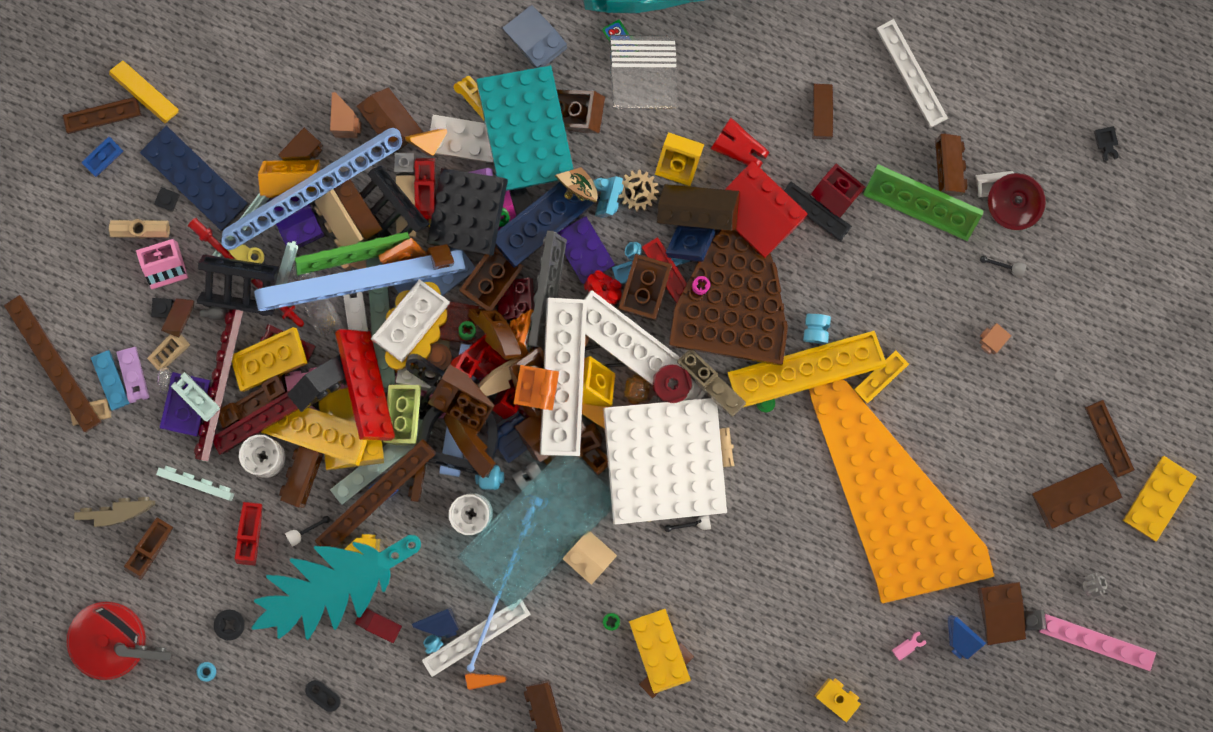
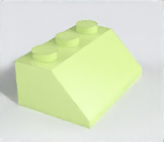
(403, 407)

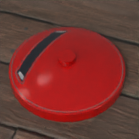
(96, 632)

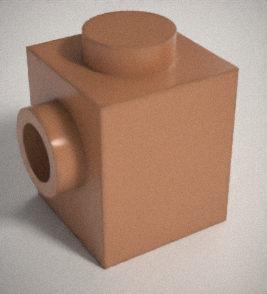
(993, 339)

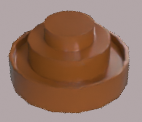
(440, 356)

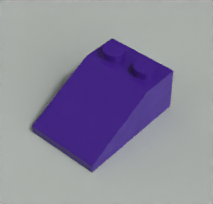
(300, 226)

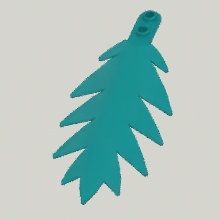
(329, 587)

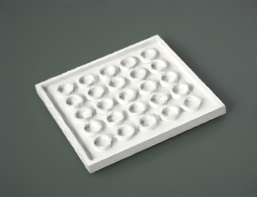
(664, 460)

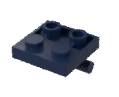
(509, 440)

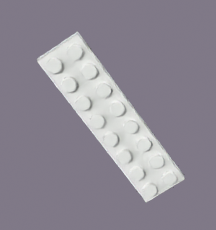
(630, 342)
(564, 354)

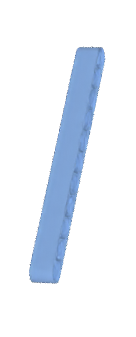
(306, 197)
(353, 282)

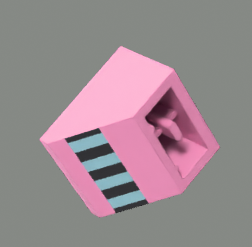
(162, 264)

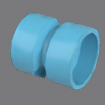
(817, 327)

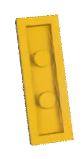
(881, 377)

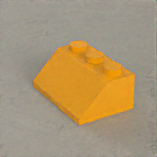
(281, 175)

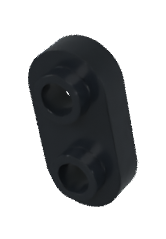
(321, 698)

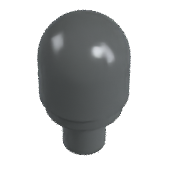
(214, 313)

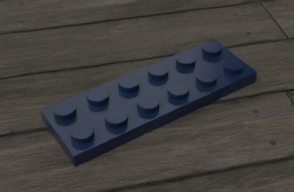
(194, 178)
(527, 230)

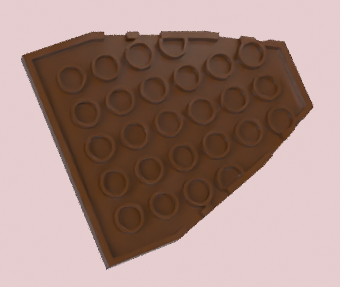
(741, 309)

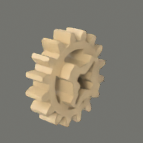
(629, 186)

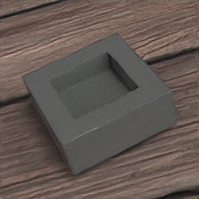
(1034, 620)

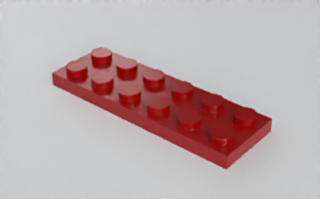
(365, 385)

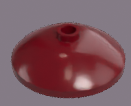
(1008, 210)

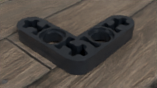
(415, 370)

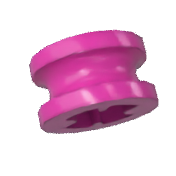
(706, 287)

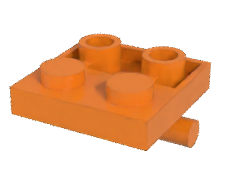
(536, 387)

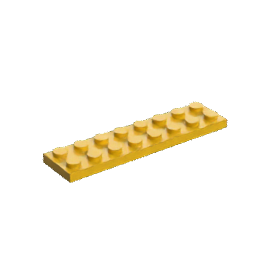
(808, 369)

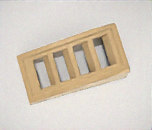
(183, 345)

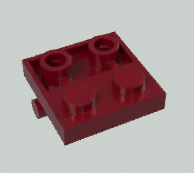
(517, 299)

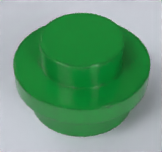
(766, 406)

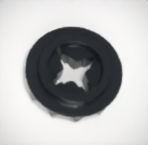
(220, 624)

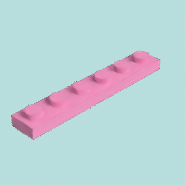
(1098, 642)

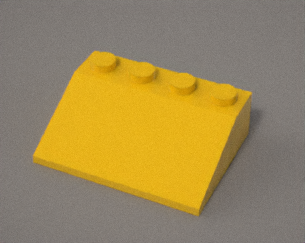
(340, 405)

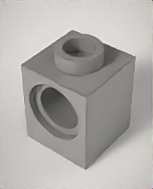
(404, 164)

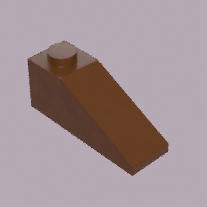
(358, 209)

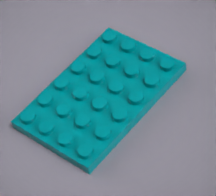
(525, 127)

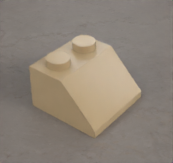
(589, 557)

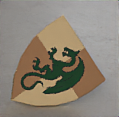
(578, 183)

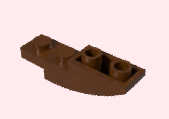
(497, 331)

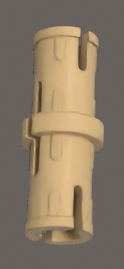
(726, 447)

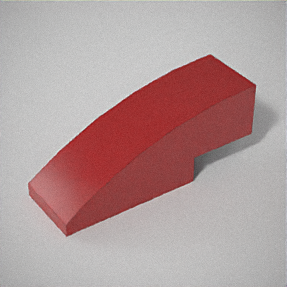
(425, 186)
(248, 534)

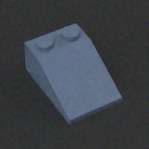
(535, 37)

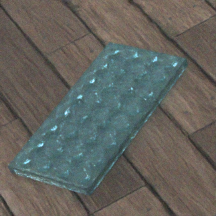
(538, 529)

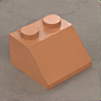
(343, 119)

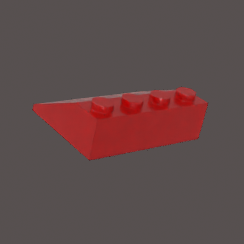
(764, 210)

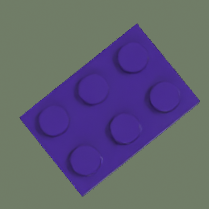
(585, 249)
(177, 413)

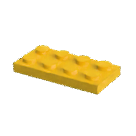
(268, 358)
(1159, 498)
(659, 651)

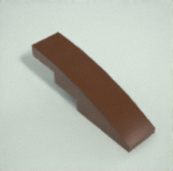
(470, 445)

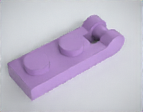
(132, 374)

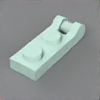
(195, 397)

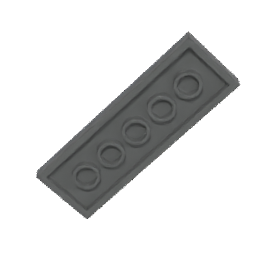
(548, 285)

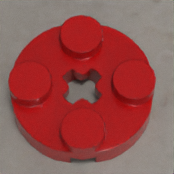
(611, 287)

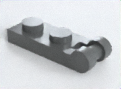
(141, 651)

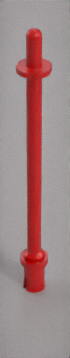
(207, 236)

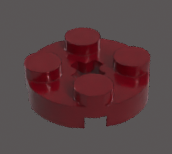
(680, 390)

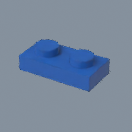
(102, 156)

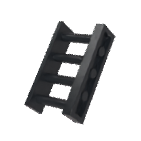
(399, 200)
(237, 268)

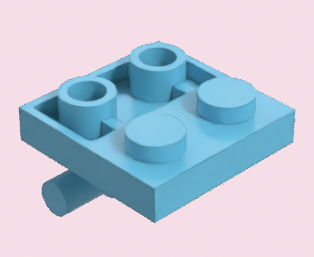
(609, 189)

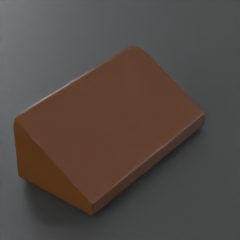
(178, 317)

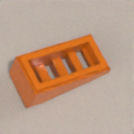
(481, 680)

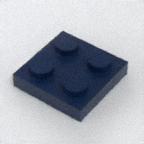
(690, 243)

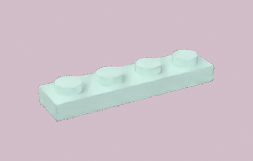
(188, 480)

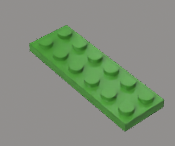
(923, 202)

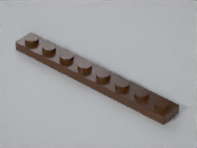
(53, 363)
(376, 495)

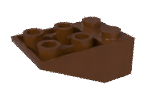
(461, 398)

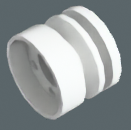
(251, 453)
(461, 520)

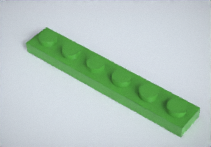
(347, 254)

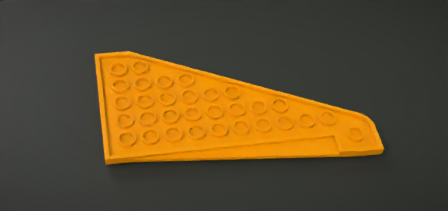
(902, 518)

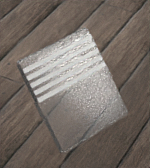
(643, 72)

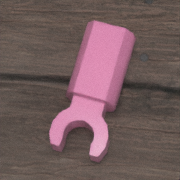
(907, 647)

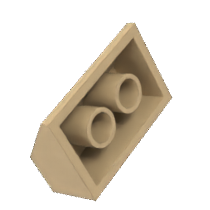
(338, 220)

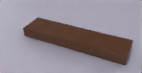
(101, 115)
(1109, 438)

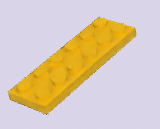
(320, 433)

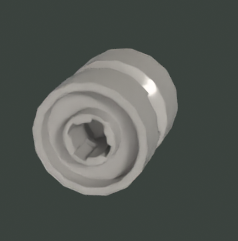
(531, 471)

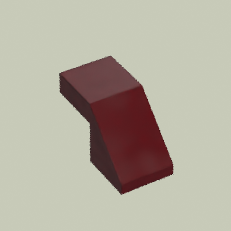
(379, 625)

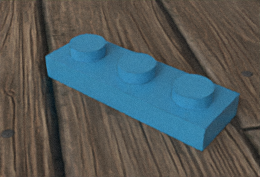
(110, 380)

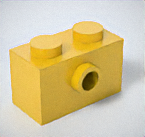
(837, 699)

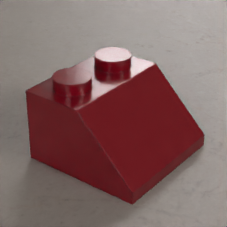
(837, 190)

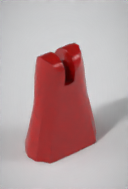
(739, 144)

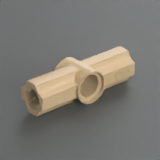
(127, 229)

